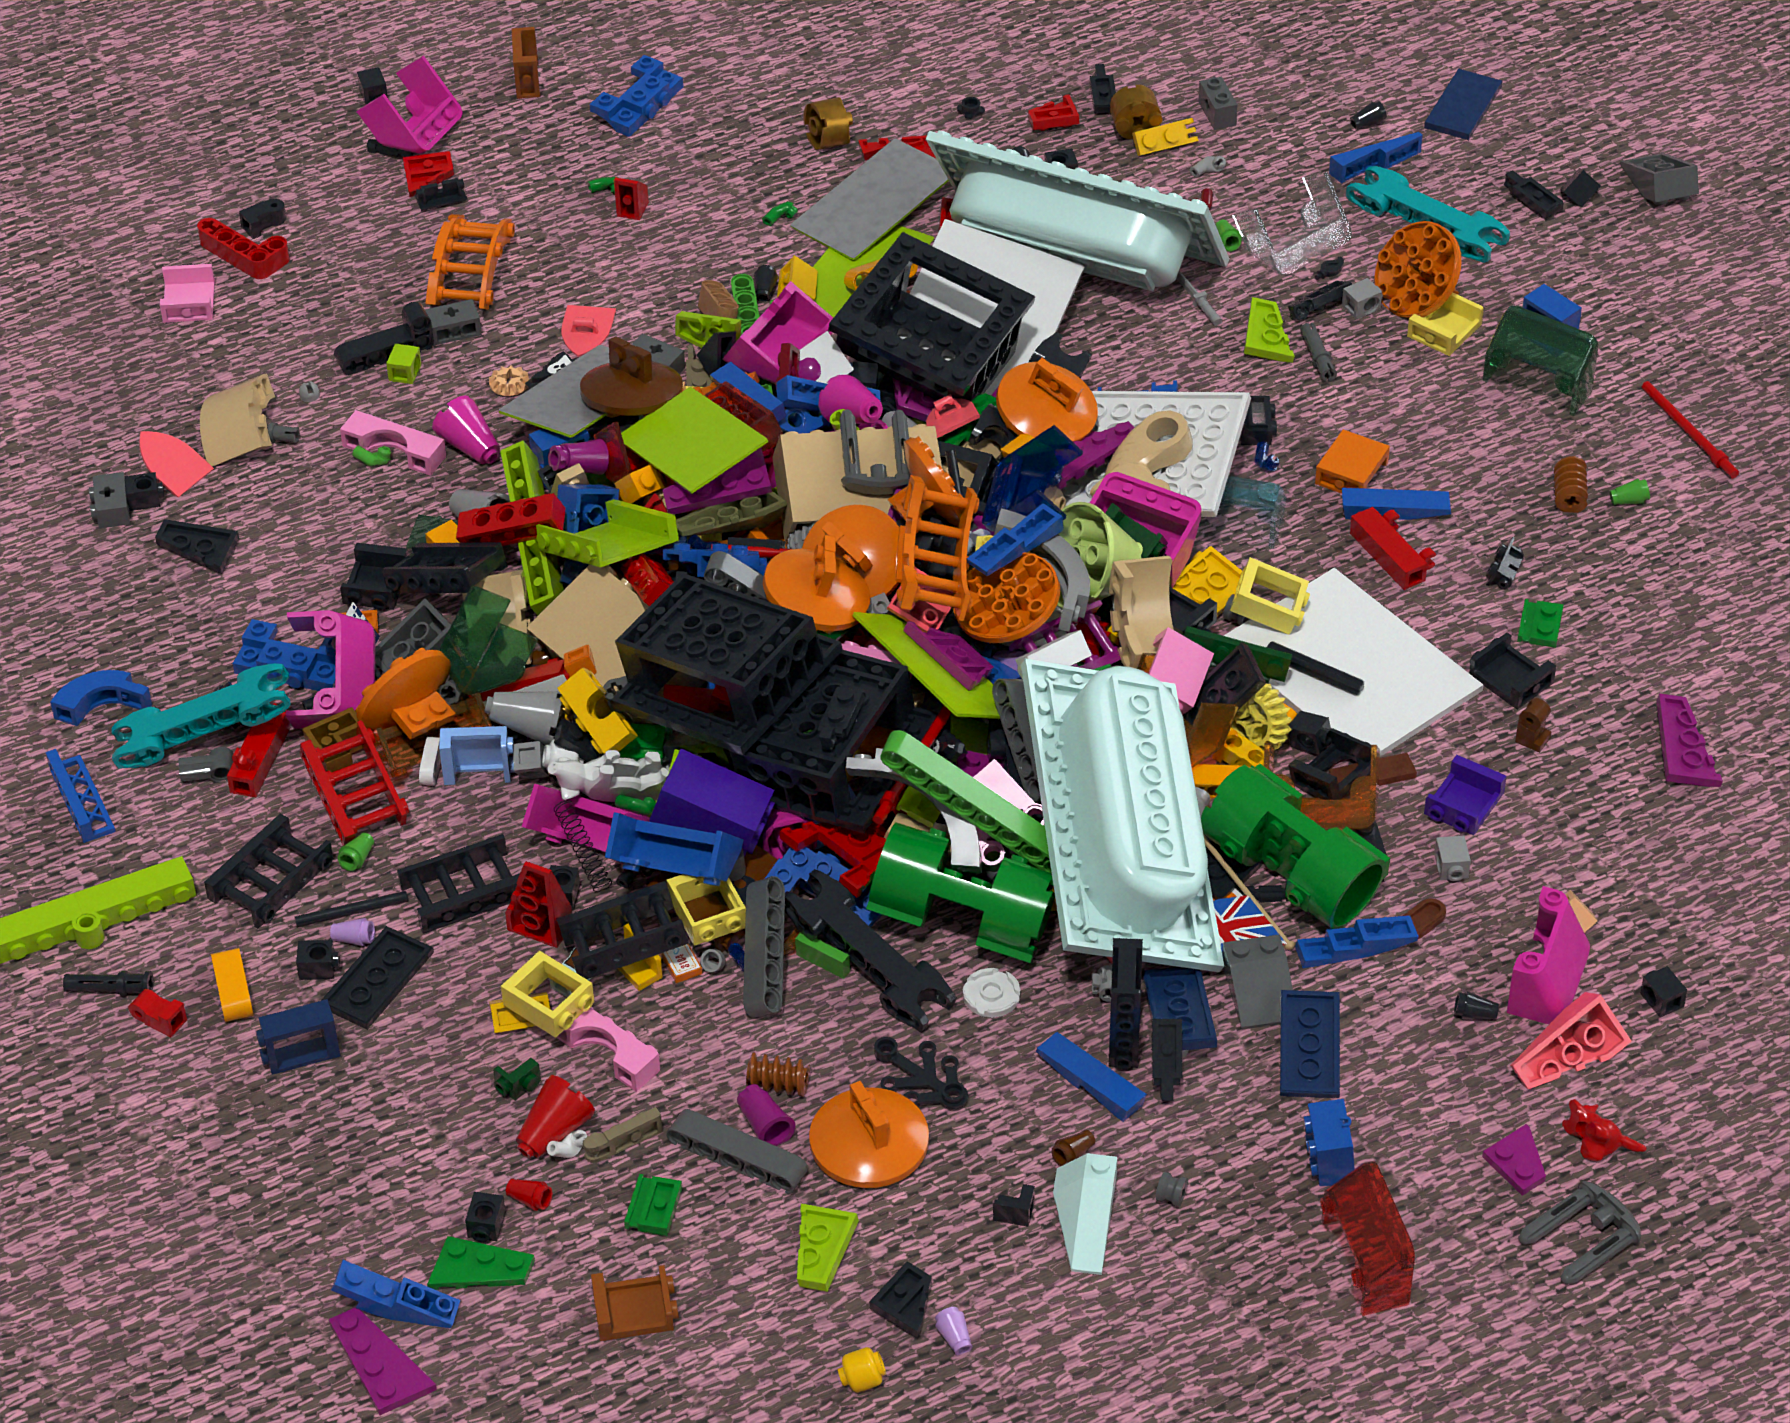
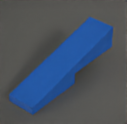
(1383, 154)
(750, 387)
(803, 393)
(1406, 503)
(1010, 544)
(1086, 1071)

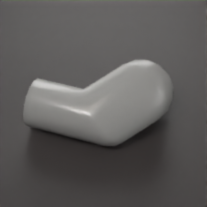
(1208, 164)

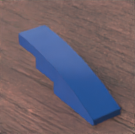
(1361, 941)

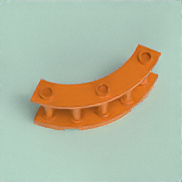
(447, 244)
(908, 552)

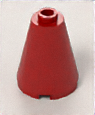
(553, 1117)

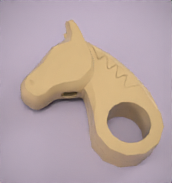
(1141, 455)

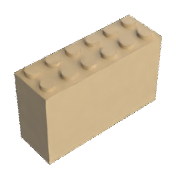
(812, 466)
(595, 613)

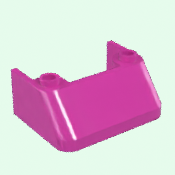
(430, 104)
(1157, 510)
(352, 664)
(594, 815)

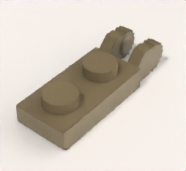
(695, 372)
(622, 1136)

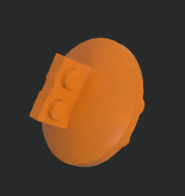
(1418, 269)
(1043, 396)
(921, 464)
(864, 540)
(817, 586)
(1011, 600)
(408, 695)
(868, 1137)

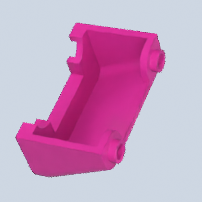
(788, 319)
(1548, 981)

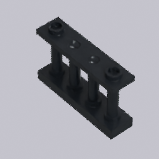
(259, 851)
(463, 905)
(615, 914)

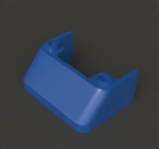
(672, 849)

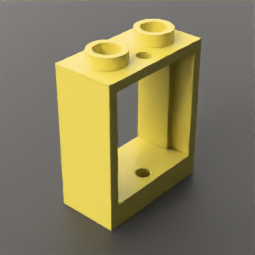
(1263, 610)
(683, 889)
(530, 976)

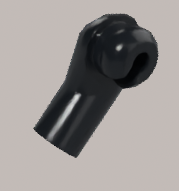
(627, 876)

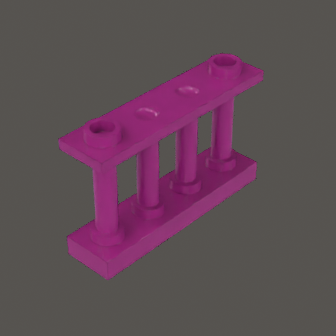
(1048, 629)

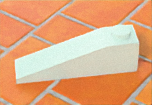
(1084, 1208)

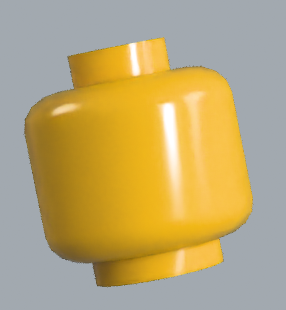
(862, 1369)

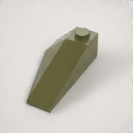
(733, 516)

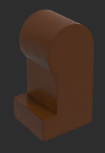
(1531, 725)

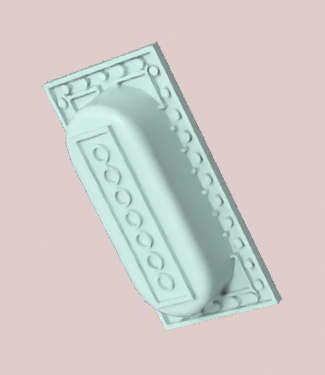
(1075, 215)
(1121, 814)

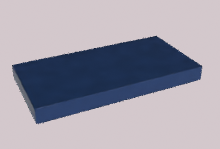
(1463, 104)
(1181, 995)
(1310, 1044)

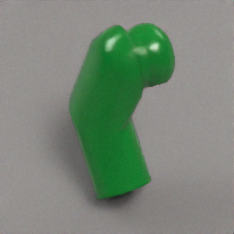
(601, 184)
(776, 212)
(636, 805)

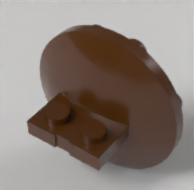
(629, 382)

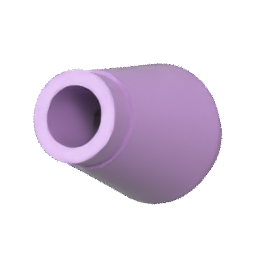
(354, 932)
(953, 1328)

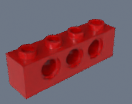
(510, 521)
(646, 576)

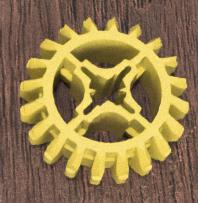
(1263, 718)

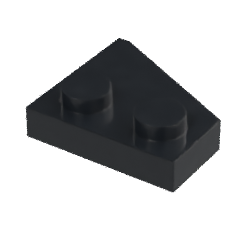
(904, 1298)

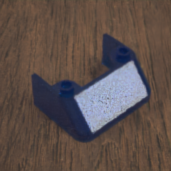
(1026, 475)

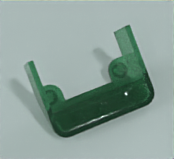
(1548, 346)
(483, 649)

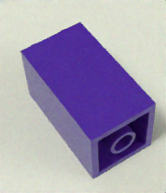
(713, 800)

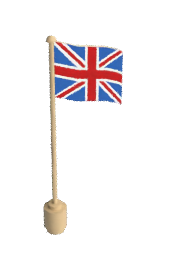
(1242, 915)

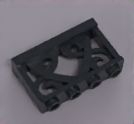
(444, 567)
(1125, 1003)

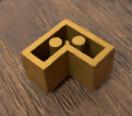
(331, 731)

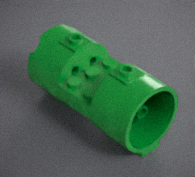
(1325, 871)
(914, 873)

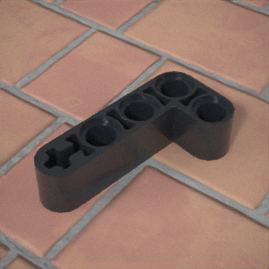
(376, 348)

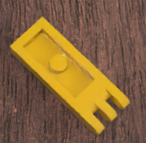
(1164, 137)

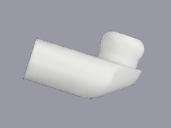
(568, 1146)

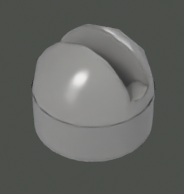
(309, 397)
(709, 965)

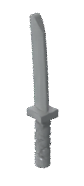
(1199, 299)

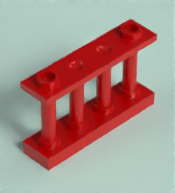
(336, 804)

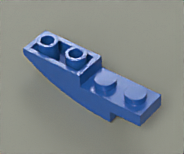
(395, 1300)

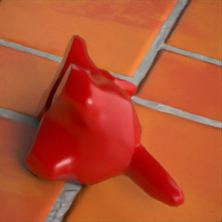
(1598, 1134)

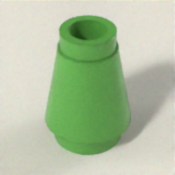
(1230, 235)
(1630, 493)
(355, 852)

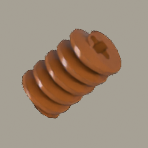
(1571, 484)
(778, 1075)

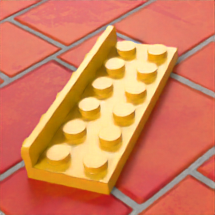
(1203, 578)

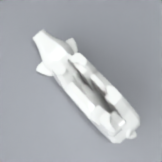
(610, 776)

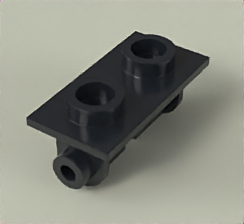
(432, 197)
(1504, 569)

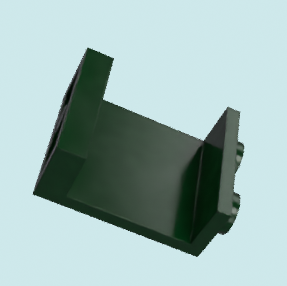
(1152, 544)

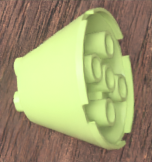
(1098, 544)

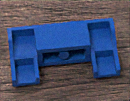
(641, 99)
(697, 559)
(306, 665)
(795, 869)

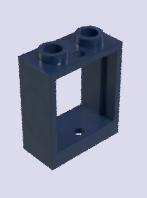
(294, 1023)

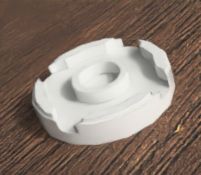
(988, 1000)

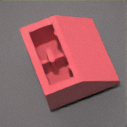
(922, 613)

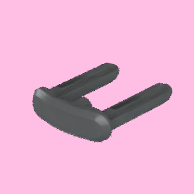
(878, 482)
(1609, 1210)

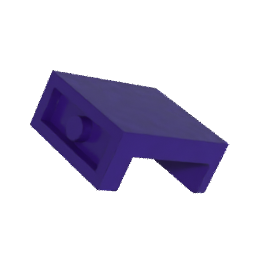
(1466, 795)

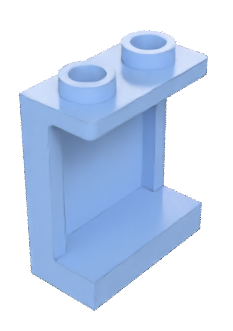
(475, 751)

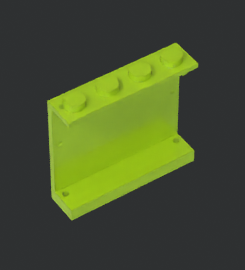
(626, 534)

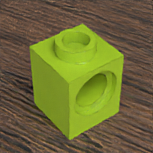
(403, 363)

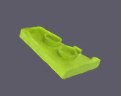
(700, 327)
(1265, 332)
(822, 1244)

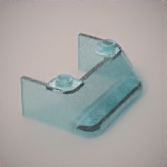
(1259, 496)

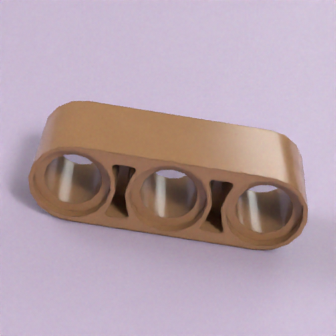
(716, 300)

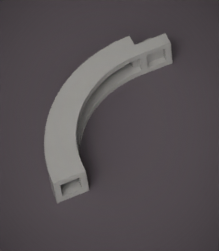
(1067, 564)
(964, 837)

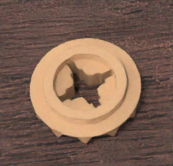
(516, 385)

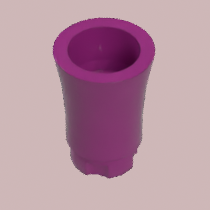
(591, 456)
(765, 1116)

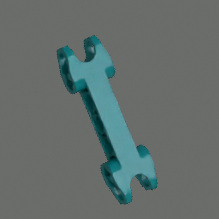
(1394, 196)
(241, 702)

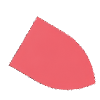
(586, 327)
(951, 414)
(173, 461)

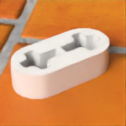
(430, 762)

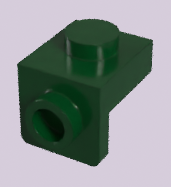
(519, 1081)

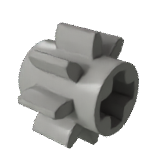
(1102, 982)

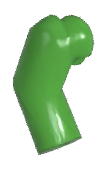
(380, 457)

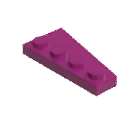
(1683, 746)

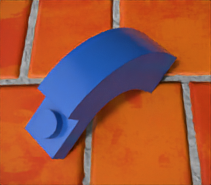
(96, 689)

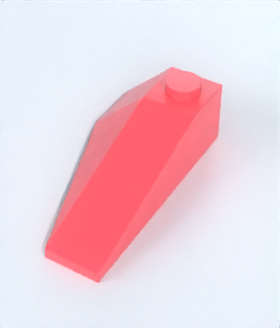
(1575, 1037)

